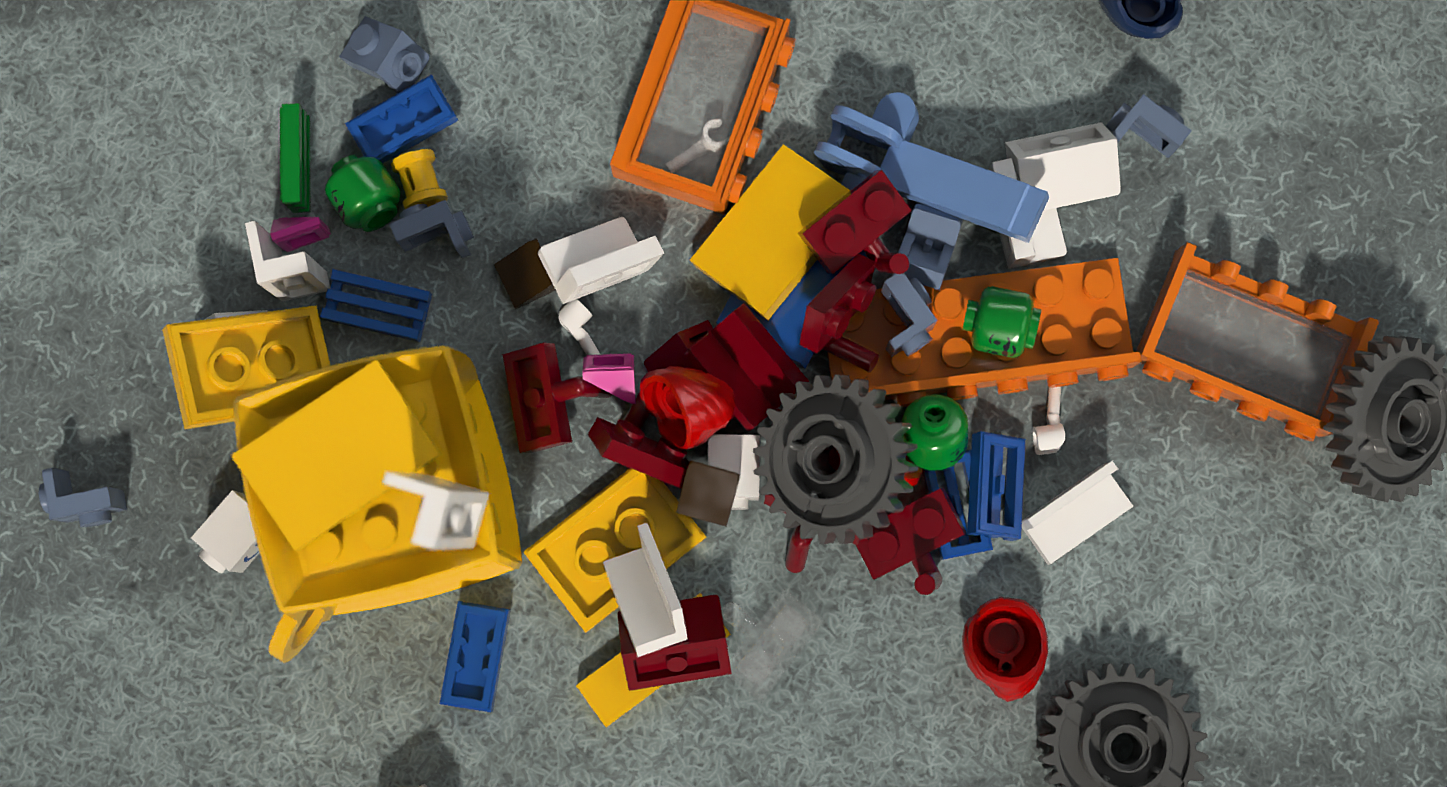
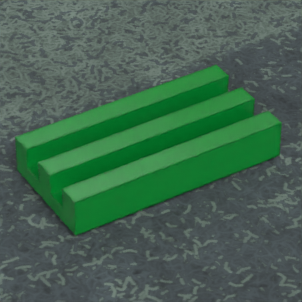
(295, 158)

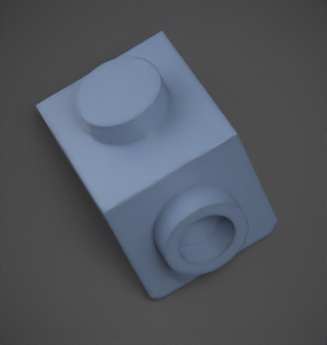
(385, 54)
(1155, 124)
(424, 223)
(929, 244)
(910, 303)
(88, 507)

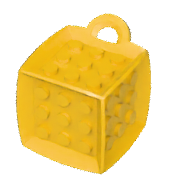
(370, 555)

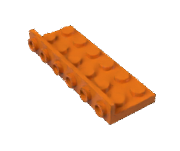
(1078, 333)

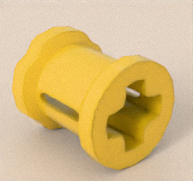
(418, 178)

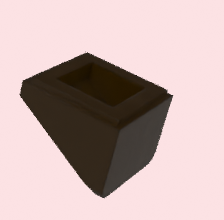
(524, 275)
(708, 493)

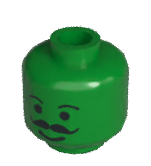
(362, 193)
(1002, 322)
(938, 430)

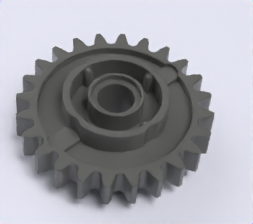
(1390, 418)
(869, 450)
(1116, 705)

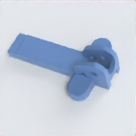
(928, 175)

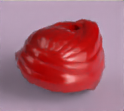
(687, 404)
(1002, 633)

